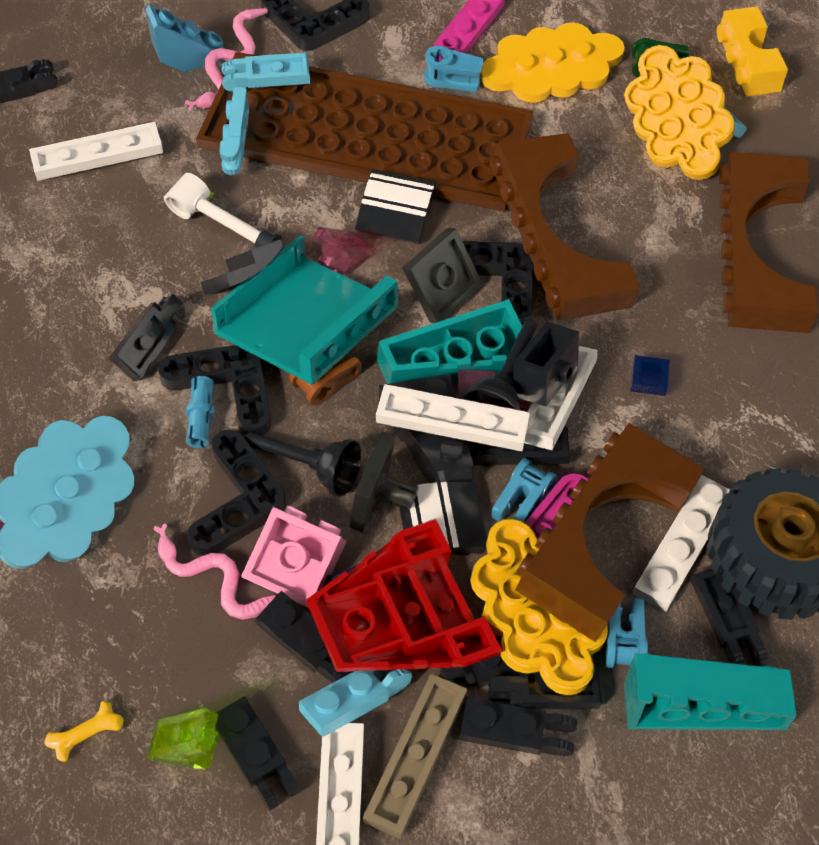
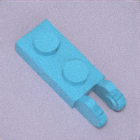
(266, 71)
(235, 132)
(351, 698)

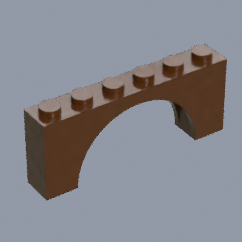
(571, 280)
(755, 292)
(562, 571)

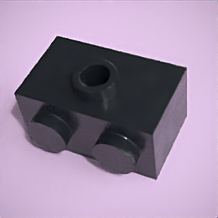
(546, 363)

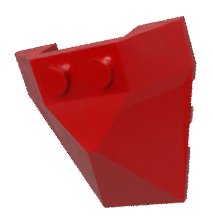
(401, 610)

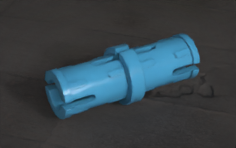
(200, 412)

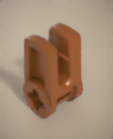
(333, 380)

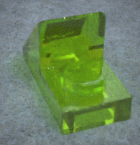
(185, 739)

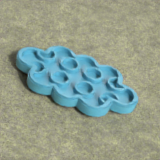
(63, 491)

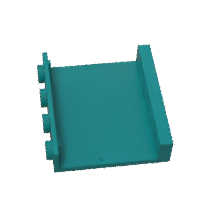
(302, 313)

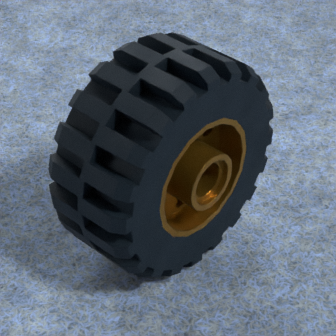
(770, 542)

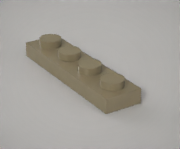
(415, 756)

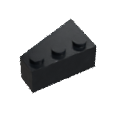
(436, 455)

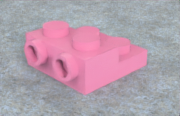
(294, 554)

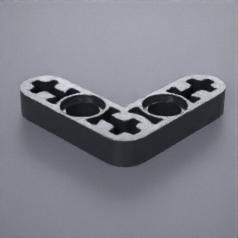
(312, 32)
(502, 265)
(237, 374)
(248, 501)

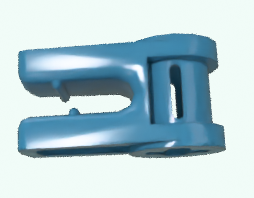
(455, 69)
(525, 482)
(622, 645)

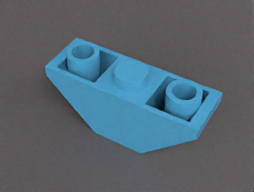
(180, 41)

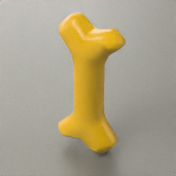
(65, 741)

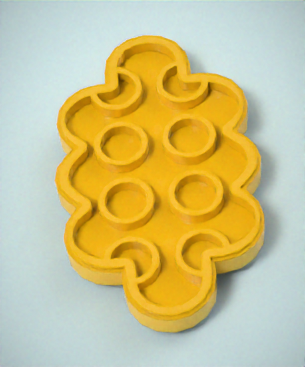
(552, 62)
(679, 112)
(530, 635)

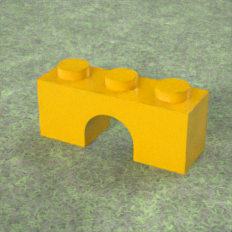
(755, 68)

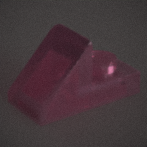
(342, 250)

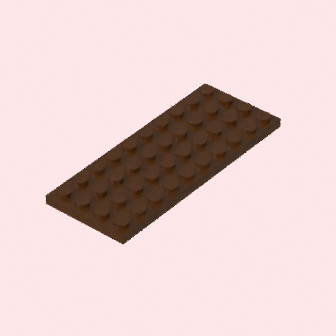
(360, 124)

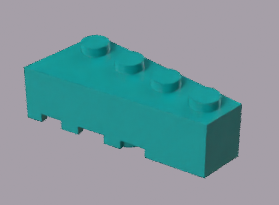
(464, 342)
(706, 695)

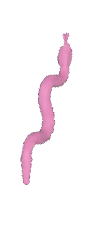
(216, 55)
(168, 553)

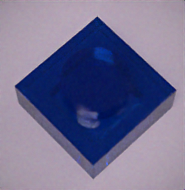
(650, 375)

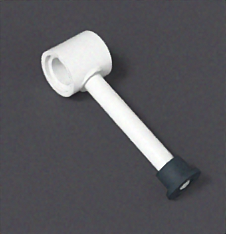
(190, 196)

